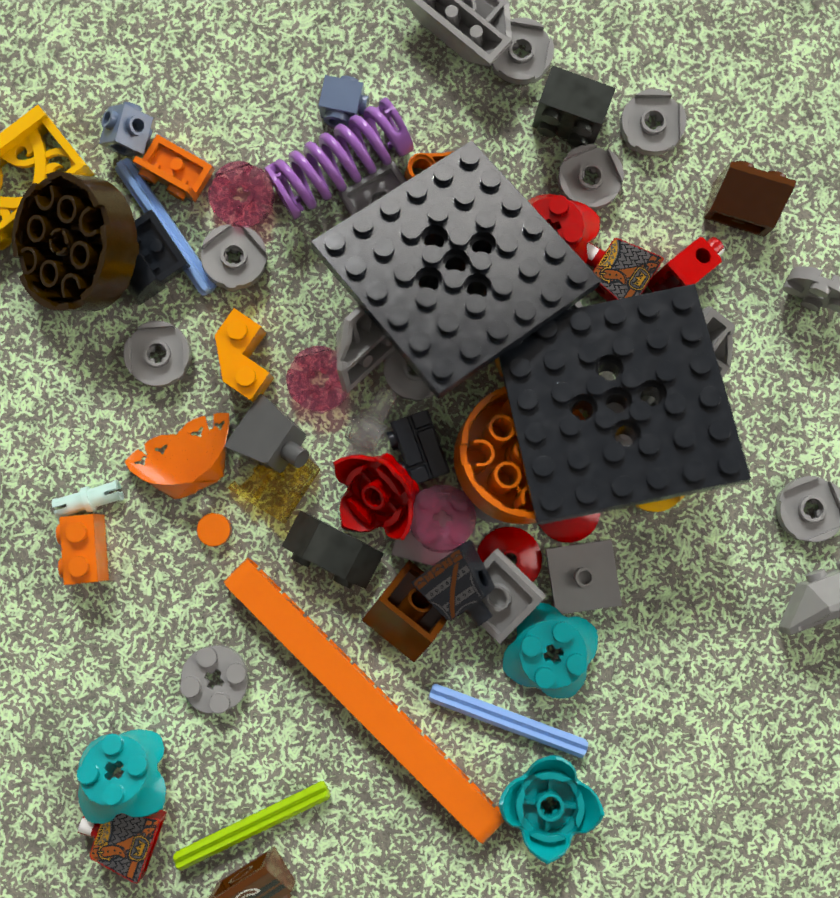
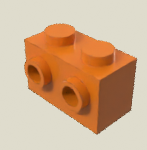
(82, 549)

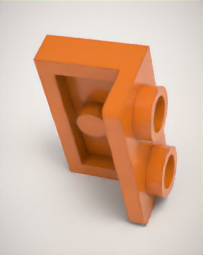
(175, 168)

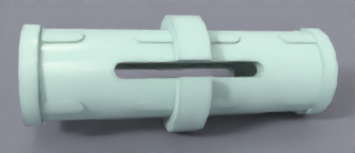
(88, 499)

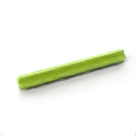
(251, 825)

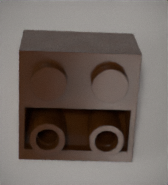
(748, 198)

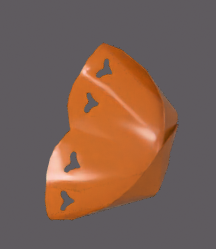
(188, 460)

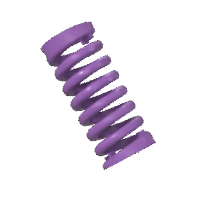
(280, 172)

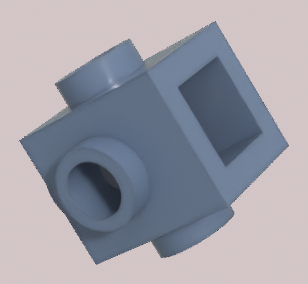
(126, 129)

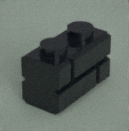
(419, 447)

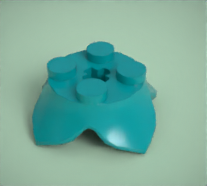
(546, 626)
(139, 789)
(550, 832)

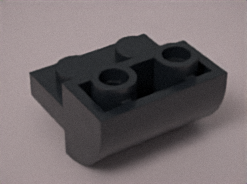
(157, 259)

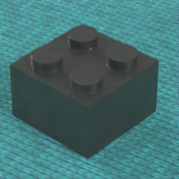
(572, 107)

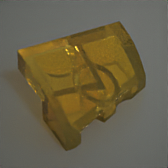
(277, 492)

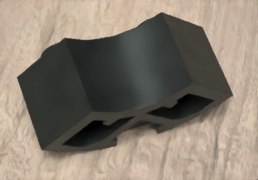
(333, 550)

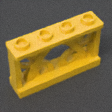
(27, 134)

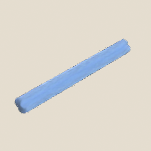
(147, 200)
(508, 720)

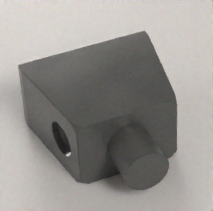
(269, 437)

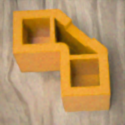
(235, 344)

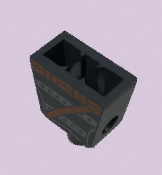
(458, 585)

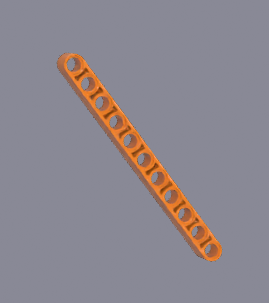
(368, 705)

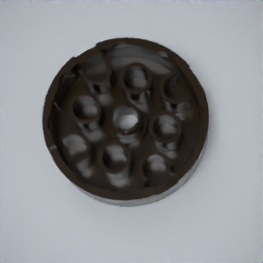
(74, 242)

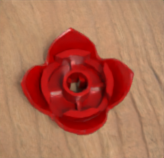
(573, 219)
(376, 494)

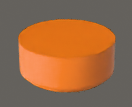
(214, 529)

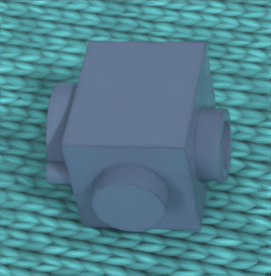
(341, 99)

